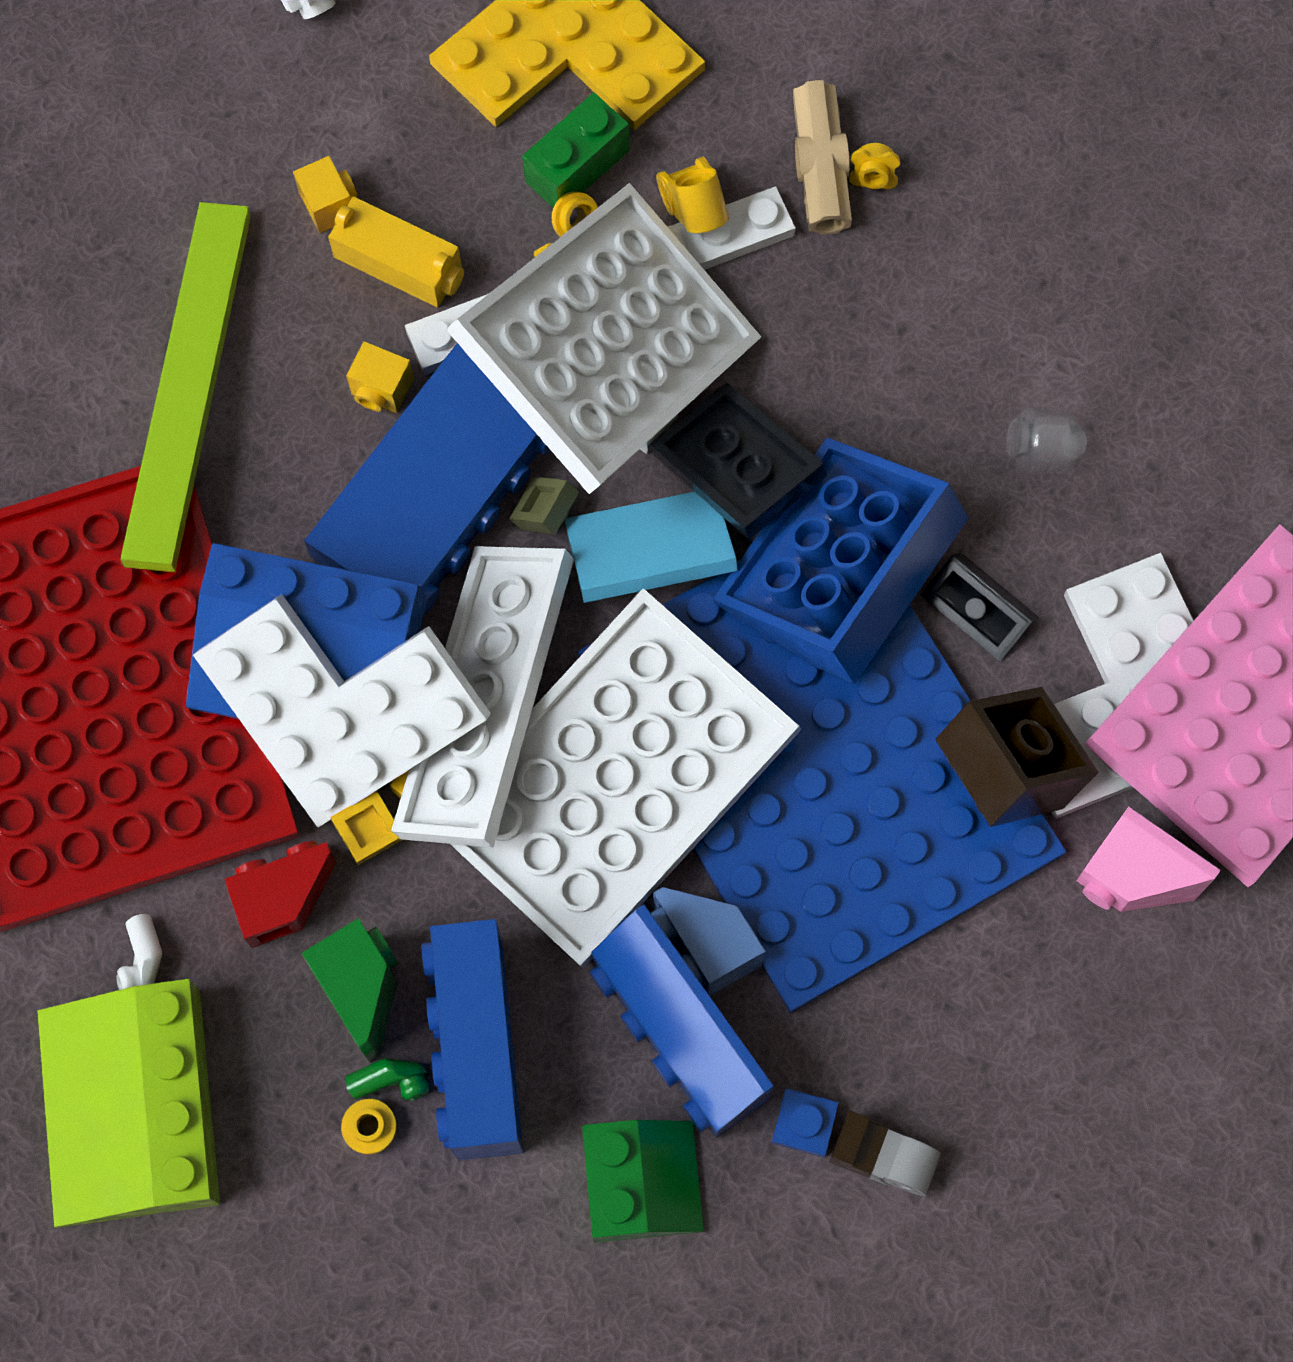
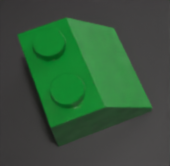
(358, 981)
(642, 1179)

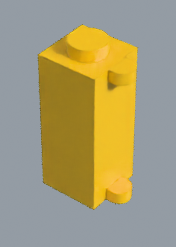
(396, 252)

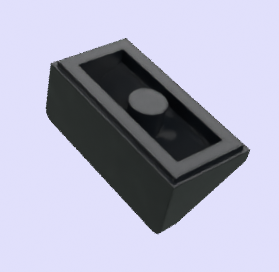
(979, 605)

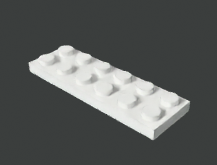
(501, 649)

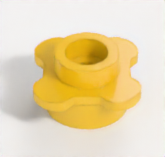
(874, 167)

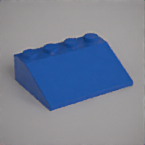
(844, 559)
(345, 611)

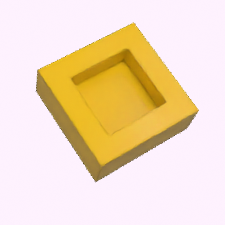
(366, 828)

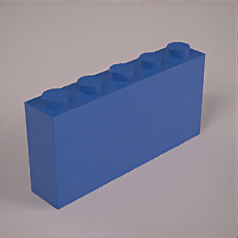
(430, 482)

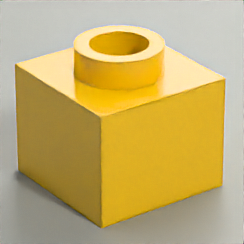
(324, 191)
(379, 378)

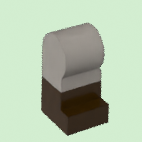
(884, 1155)

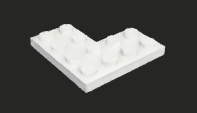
(1128, 626)
(334, 735)

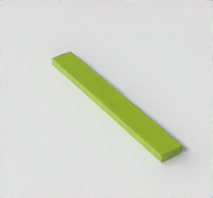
(186, 388)

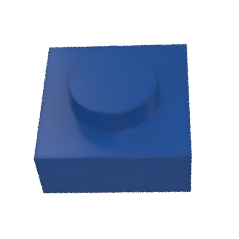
(805, 1123)

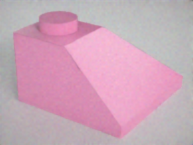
(1144, 868)

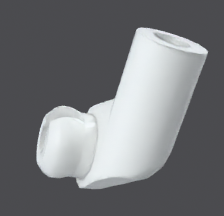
(146, 953)

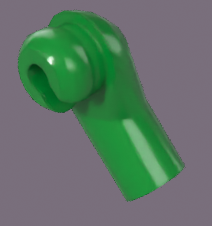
(389, 1072)

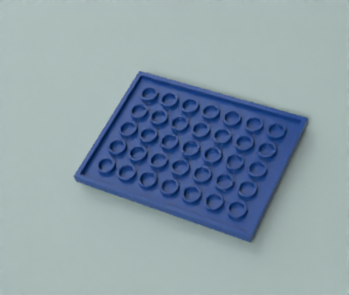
(860, 820)

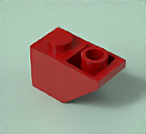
(280, 894)

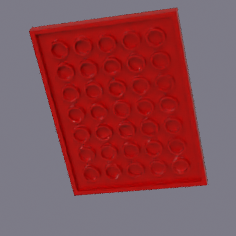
(97, 751)

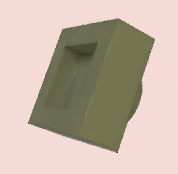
(544, 505)

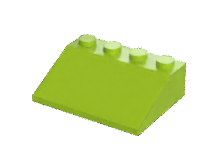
(128, 1104)

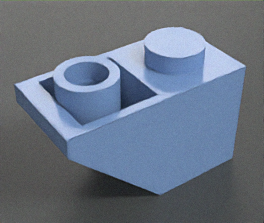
(709, 937)

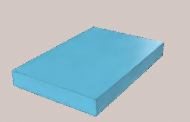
(648, 546)

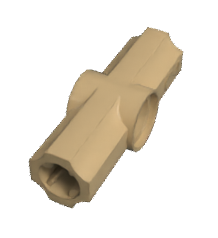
(822, 157)

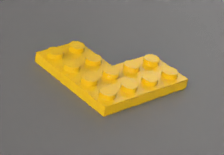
(608, 44)

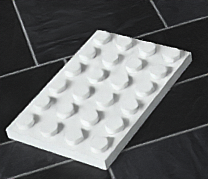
(605, 336)
(625, 775)

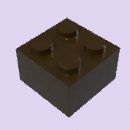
(1016, 755)

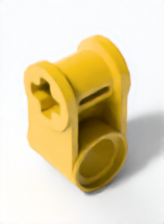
(694, 197)

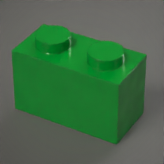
(576, 150)

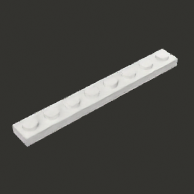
(751, 226)

